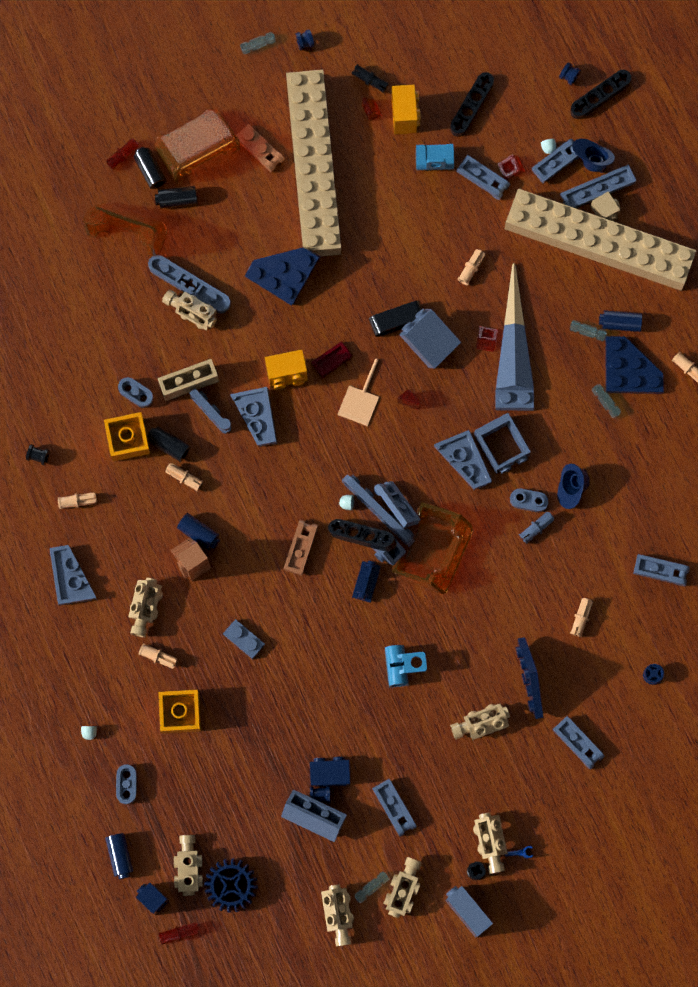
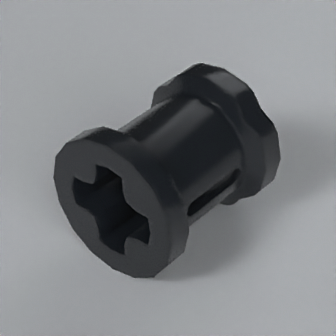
(37, 454)
(481, 868)

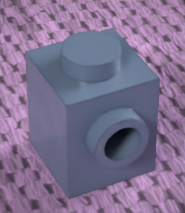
(391, 556)

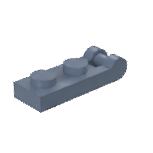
(555, 162)
(483, 177)
(211, 411)
(397, 503)
(660, 570)
(578, 742)
(394, 807)

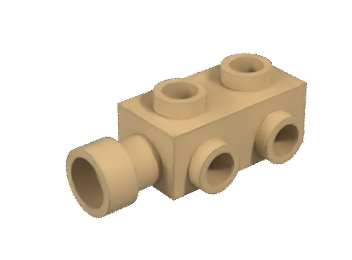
(197, 309)
(144, 605)
(483, 723)
(491, 841)
(188, 870)
(400, 893)
(337, 913)

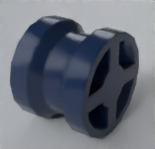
(304, 40)
(569, 73)
(655, 671)

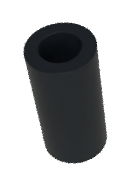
(149, 168)
(176, 197)
(168, 443)

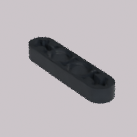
(599, 92)
(470, 103)
(363, 532)

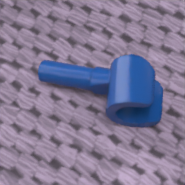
(520, 852)

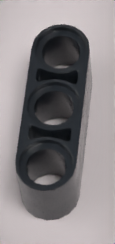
(394, 319)

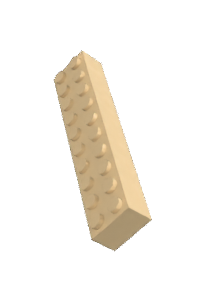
(313, 162)
(600, 239)

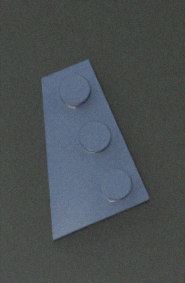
(257, 413)
(465, 459)
(69, 578)

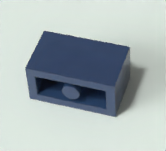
(329, 773)
(151, 898)

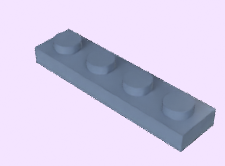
(592, 189)

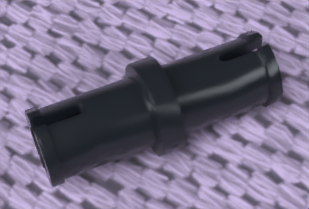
(370, 78)

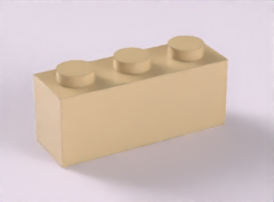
(187, 379)

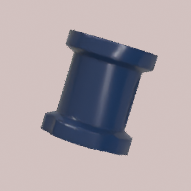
(320, 794)

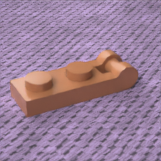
(259, 148)
(300, 548)

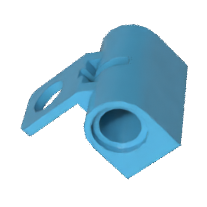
(435, 157)
(399, 665)

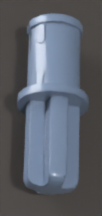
(537, 527)

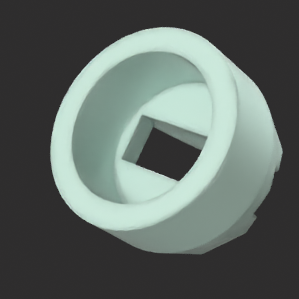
(548, 145)
(347, 502)
(89, 732)

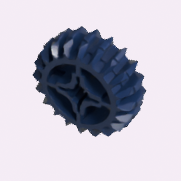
(218, 874)

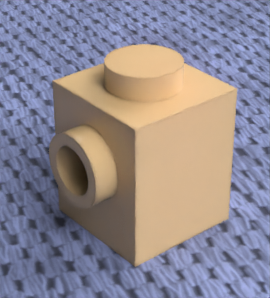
(606, 207)

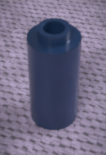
(621, 321)
(198, 532)
(119, 855)

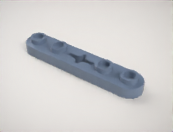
(173, 274)
(366, 498)

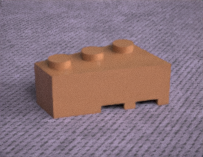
(191, 559)

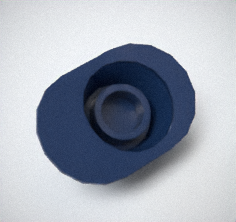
(593, 155)
(572, 485)

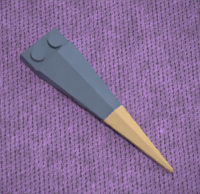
(514, 377)

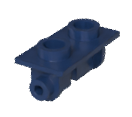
(366, 581)

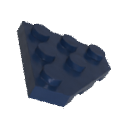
(284, 272)
(629, 369)
(529, 677)

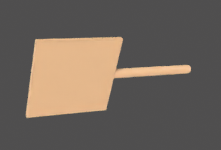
(358, 403)

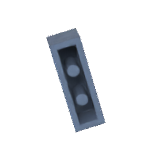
(313, 815)

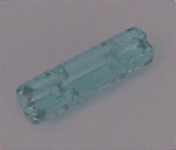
(257, 43)
(588, 330)
(606, 400)
(371, 887)

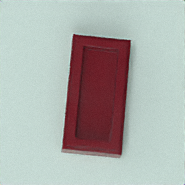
(331, 359)

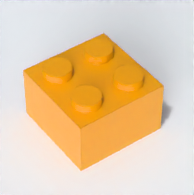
(405, 109)
(286, 369)
(127, 436)
(179, 711)

